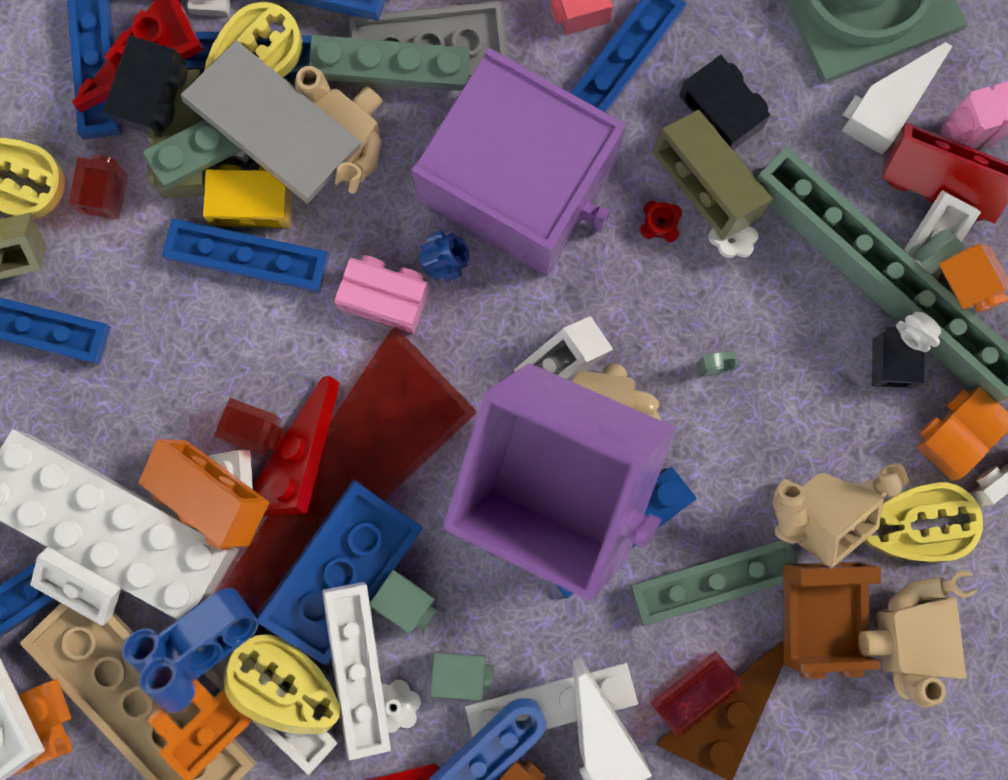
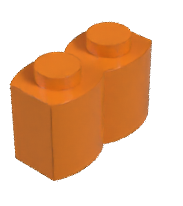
(964, 433)

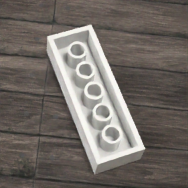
(107, 527)

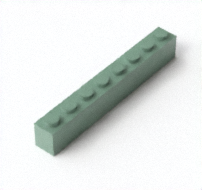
(885, 271)

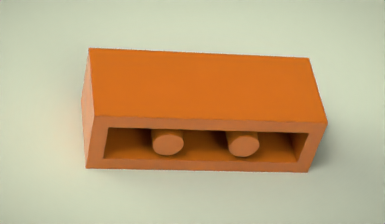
(977, 278)
(203, 494)

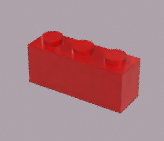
(934, 163)

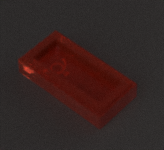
(697, 694)

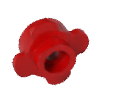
(663, 210)

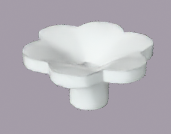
(738, 244)
(406, 701)

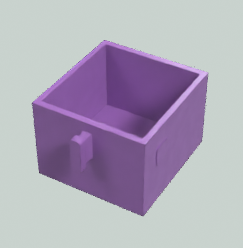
(519, 162)
(558, 479)

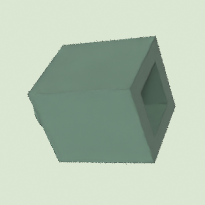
(404, 603)
(460, 676)

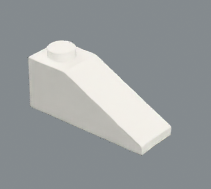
(889, 102)
(603, 739)

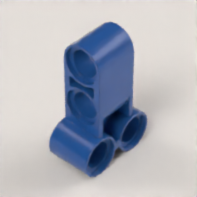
(189, 647)

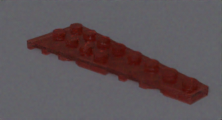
(378, 437)

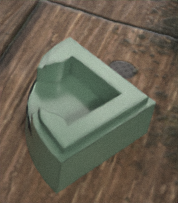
(717, 363)

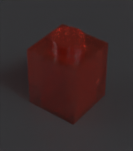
(98, 187)
(250, 427)

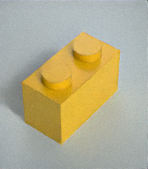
(246, 199)

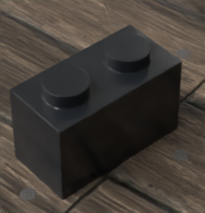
(146, 86)
(725, 101)

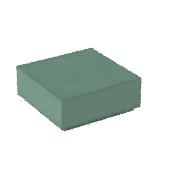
(938, 250)

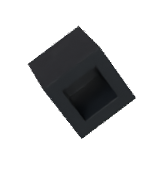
(895, 362)

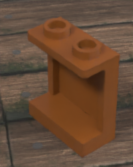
(825, 616)

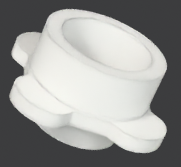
(919, 331)

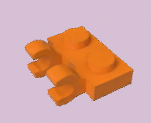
(47, 712)
(203, 737)

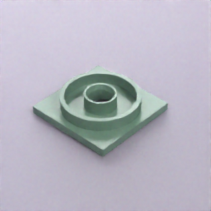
(861, 33)

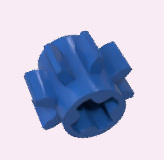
(444, 256)

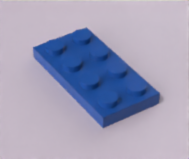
(353, 545)

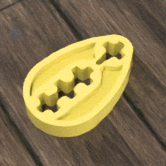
(254, 22)
(36, 163)
(934, 545)
(262, 702)

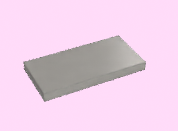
(466, 26)
(271, 121)

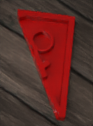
(163, 24)
(293, 467)

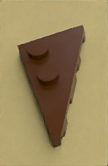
(724, 734)

